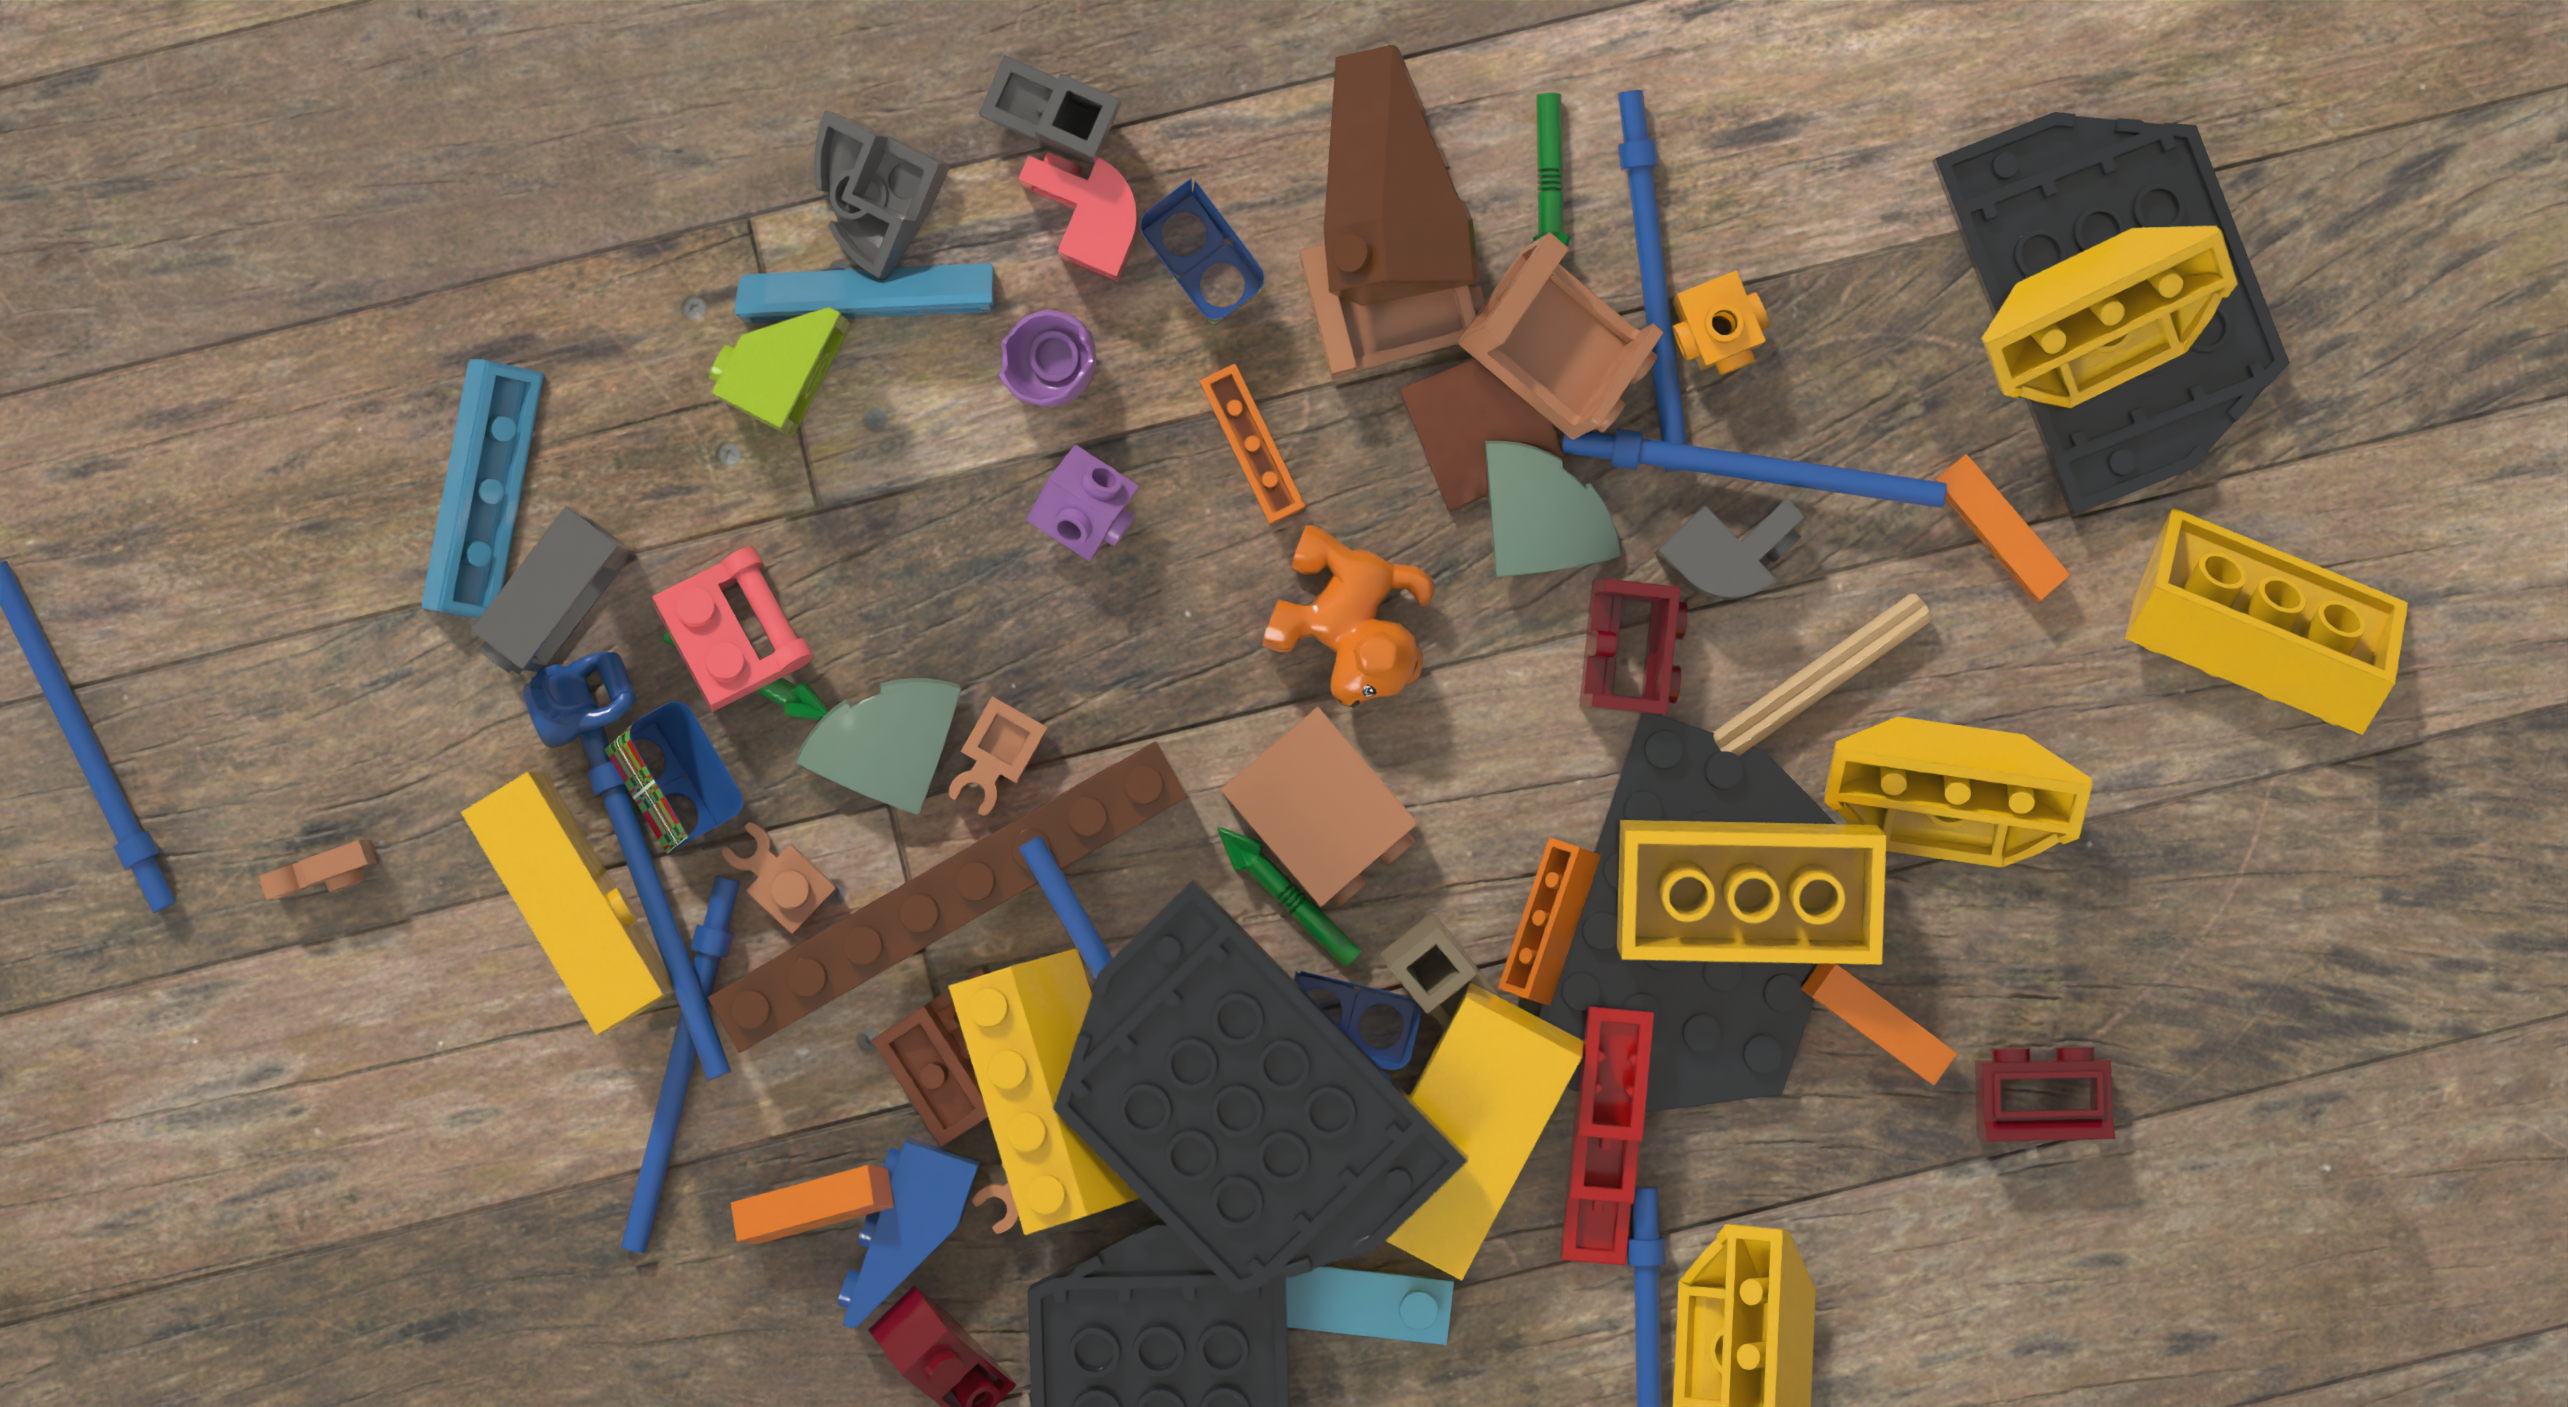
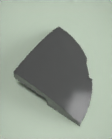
(875, 189)

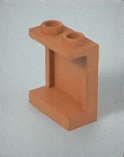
(1388, 331)
(1559, 342)
(1321, 809)

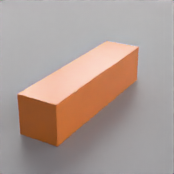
(1252, 444)
(2001, 529)
(1549, 921)
(1879, 1021)
(812, 1204)

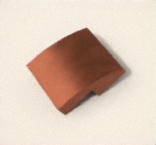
(1457, 415)
(935, 1067)

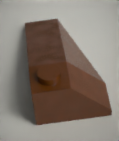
(1389, 197)

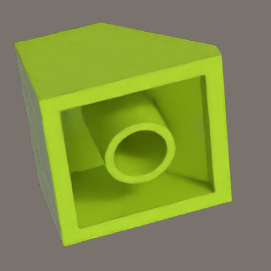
(780, 368)

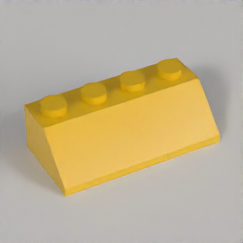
(2268, 622)
(1020, 1043)

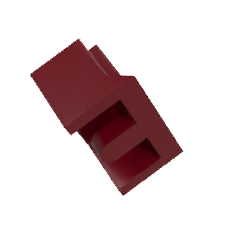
(1666, 623)
(2043, 1125)

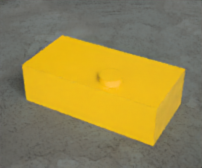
(1751, 892)
(569, 901)
(1492, 1094)

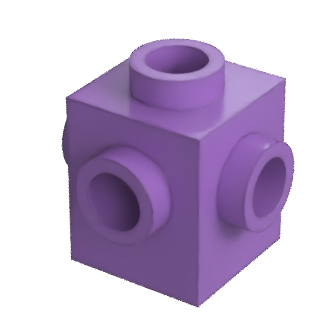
(1084, 504)

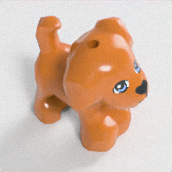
(1371, 654)

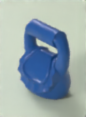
(562, 701)

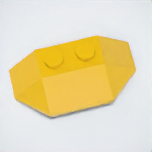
(2108, 313)
(1957, 791)
(1745, 1323)

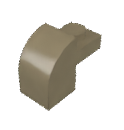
(1434, 968)

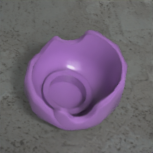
(1048, 358)

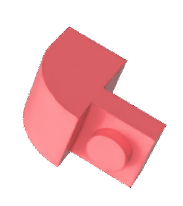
(1104, 213)

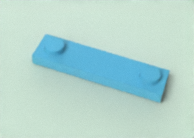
(1371, 1304)

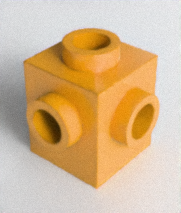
(1724, 300)

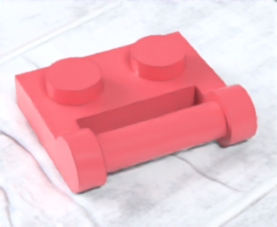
(714, 641)

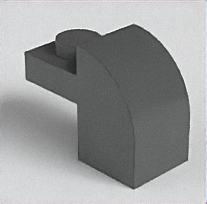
(1050, 110)
(1721, 566)

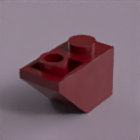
(939, 1354)

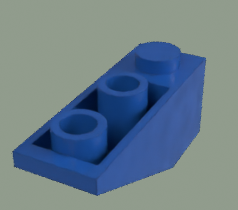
(929, 1202)

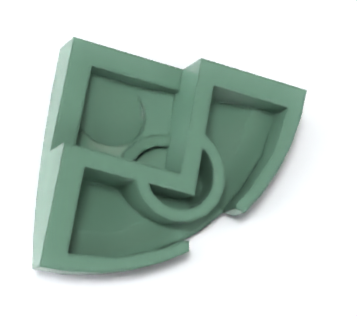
(1543, 513)
(886, 742)

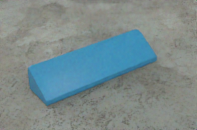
(863, 295)
(482, 488)

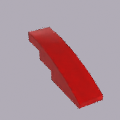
(1606, 1135)

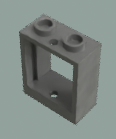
(550, 593)

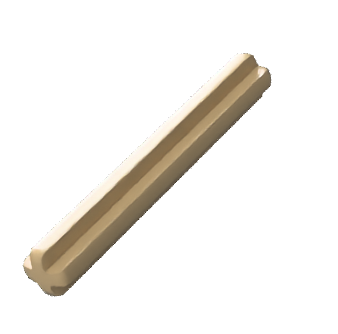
(1823, 675)

